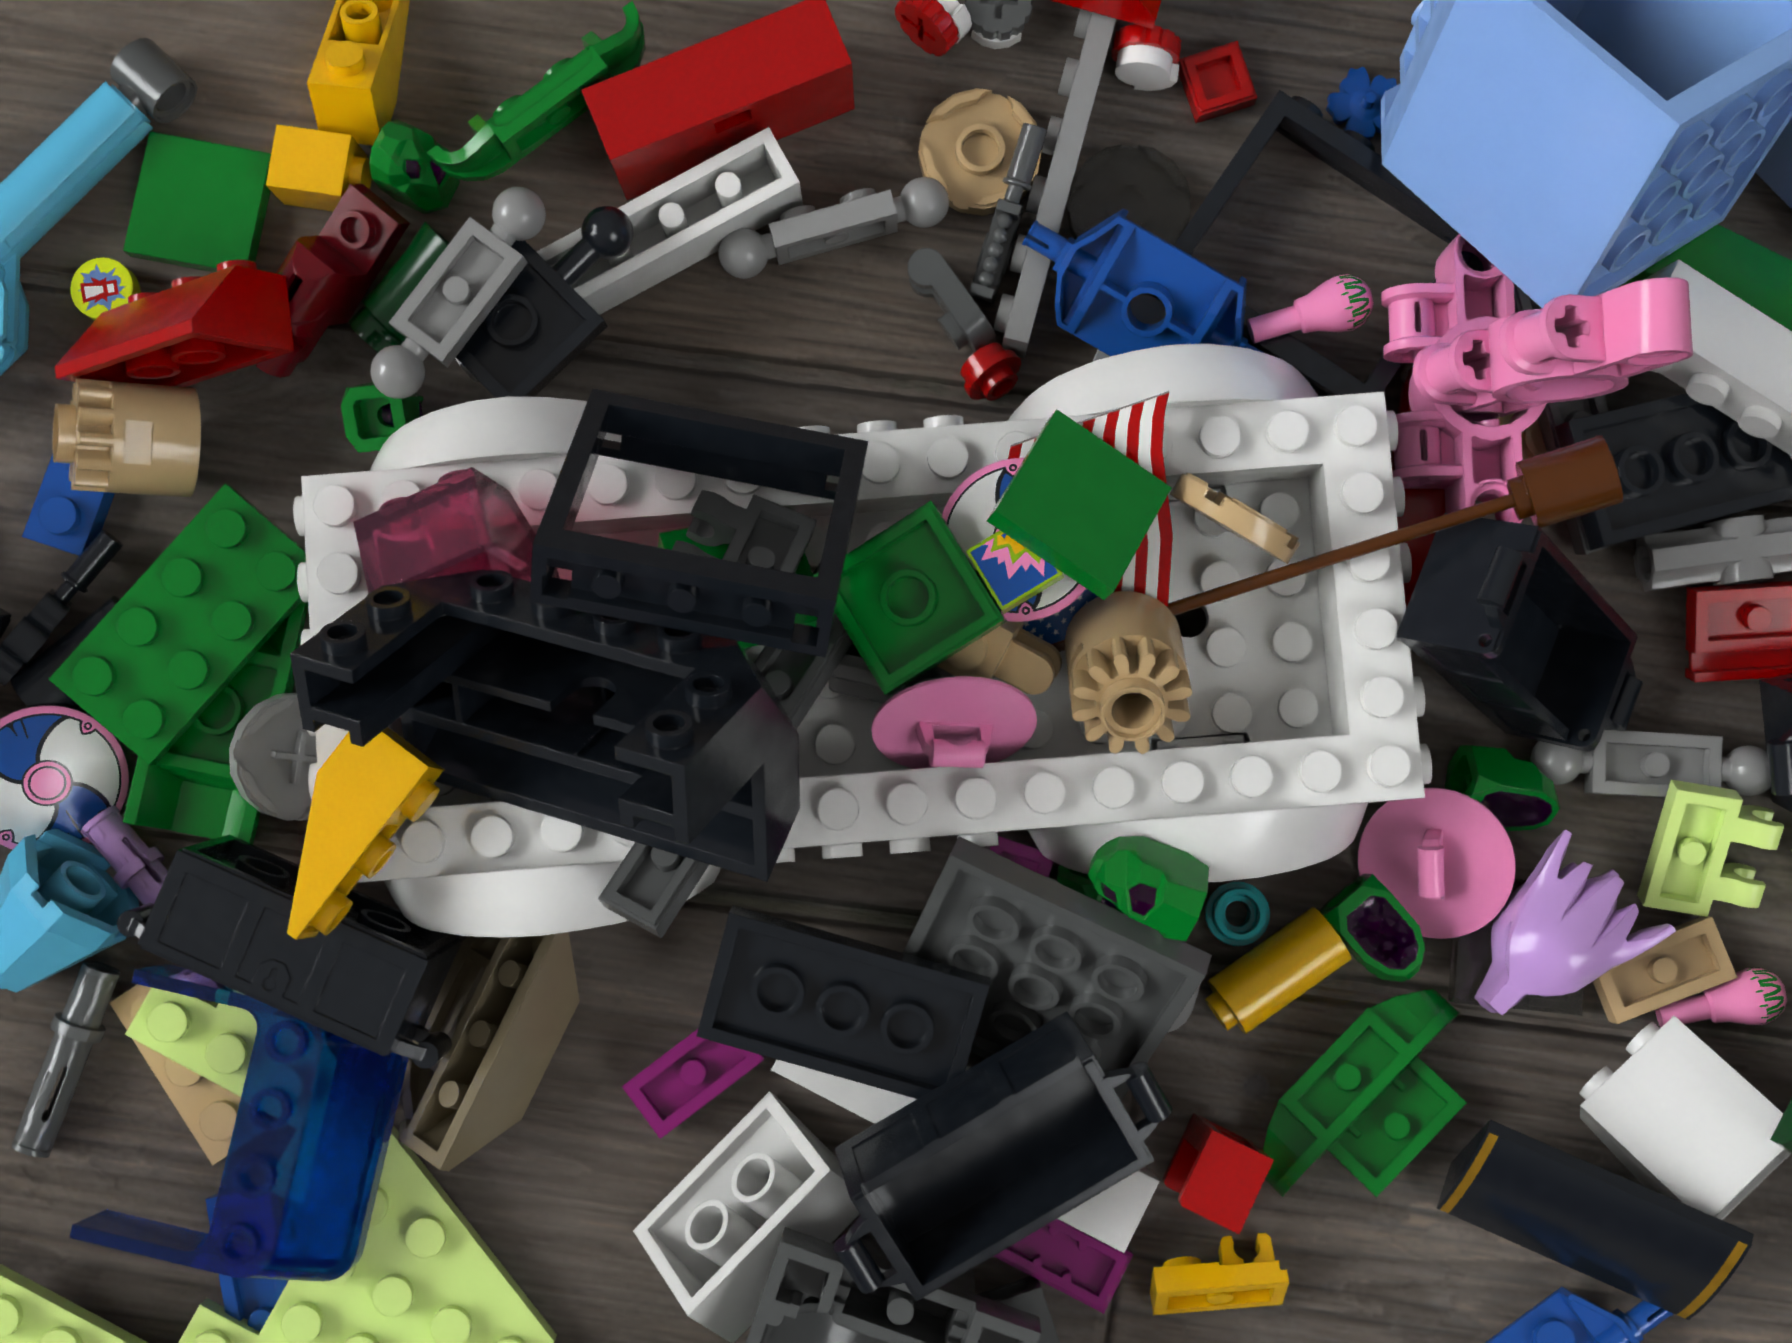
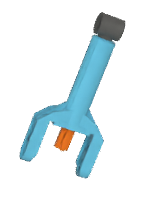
(75, 161)

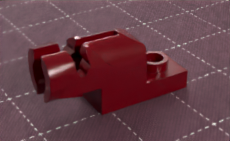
(335, 270)

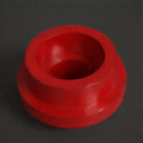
(990, 372)

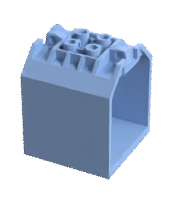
(1586, 128)

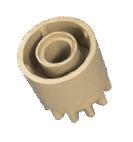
(129, 438)
(1127, 670)

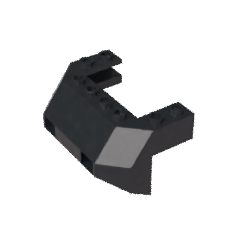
(566, 713)

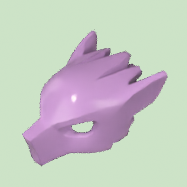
(1560, 932)

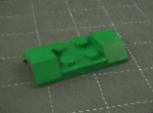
(192, 782)

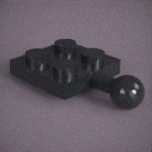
(541, 317)

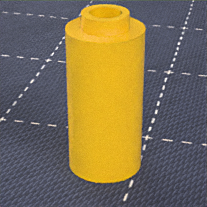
(1276, 972)

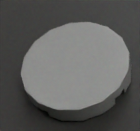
(273, 758)

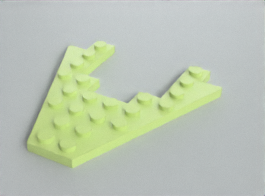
(420, 1268)

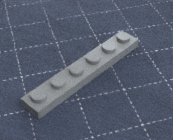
(1050, 193)

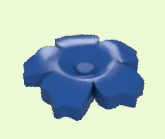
(1359, 102)

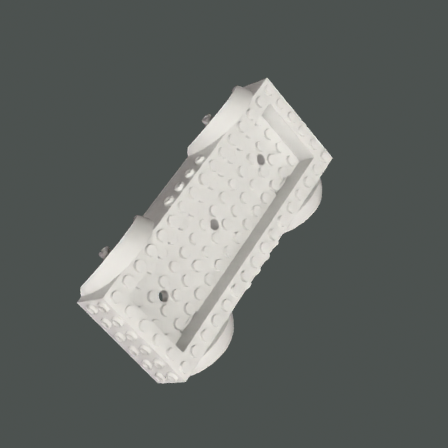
(1294, 686)

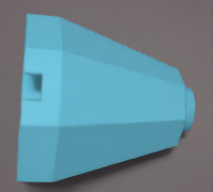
(55, 908)

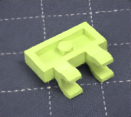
(1691, 846)

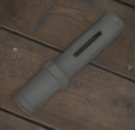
(70, 1047)

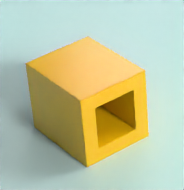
(315, 167)

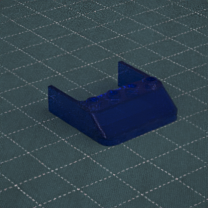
(298, 1157)

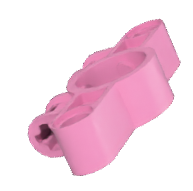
(1559, 352)
(1433, 441)

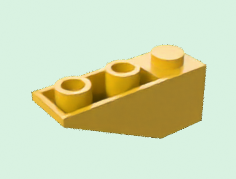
(359, 67)
(353, 814)

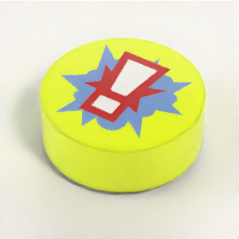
(102, 286)

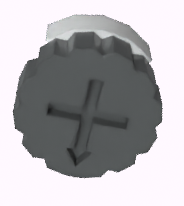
(998, 22)

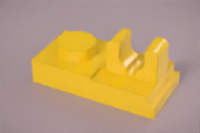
(1194, 1286)

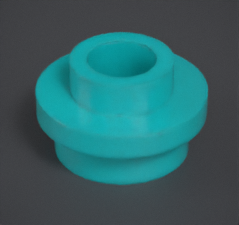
(1257, 913)

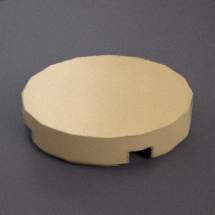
(971, 147)
(1236, 517)

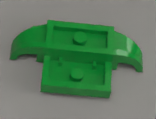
(546, 108)
(1367, 1097)

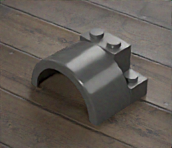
(817, 1301)

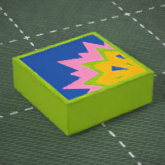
(1011, 570)

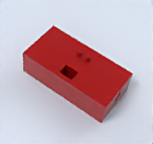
(718, 92)

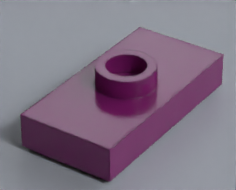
(1070, 1263)

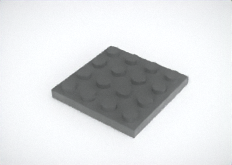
(1054, 955)

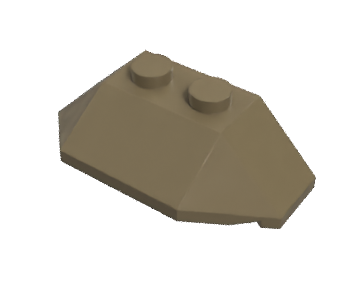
(505, 1019)

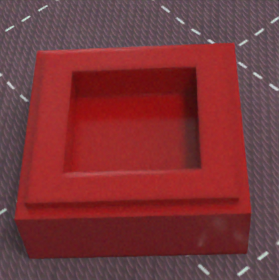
(1216, 82)

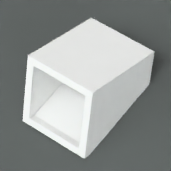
(1684, 1120)

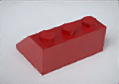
(188, 330)

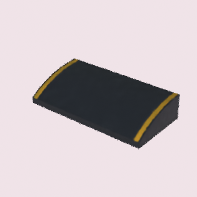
(1592, 1220)

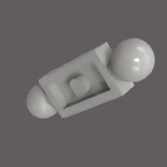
(856, 219)
(458, 292)
(1647, 761)

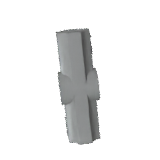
(1719, 553)

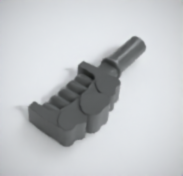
(1007, 216)

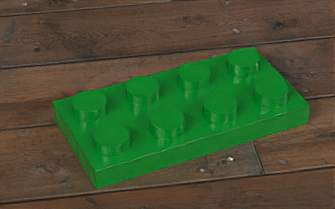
(186, 626)

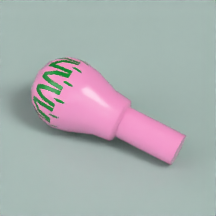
(1333, 306)
(1750, 999)

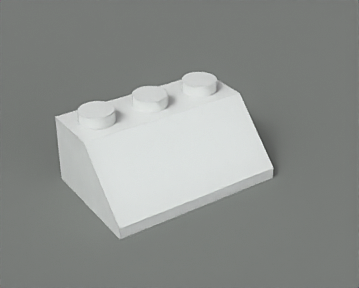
(729, 1213)

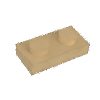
(1666, 973)

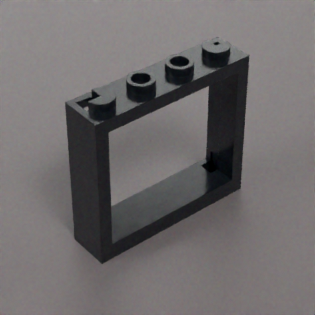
(1357, 160)
(687, 588)

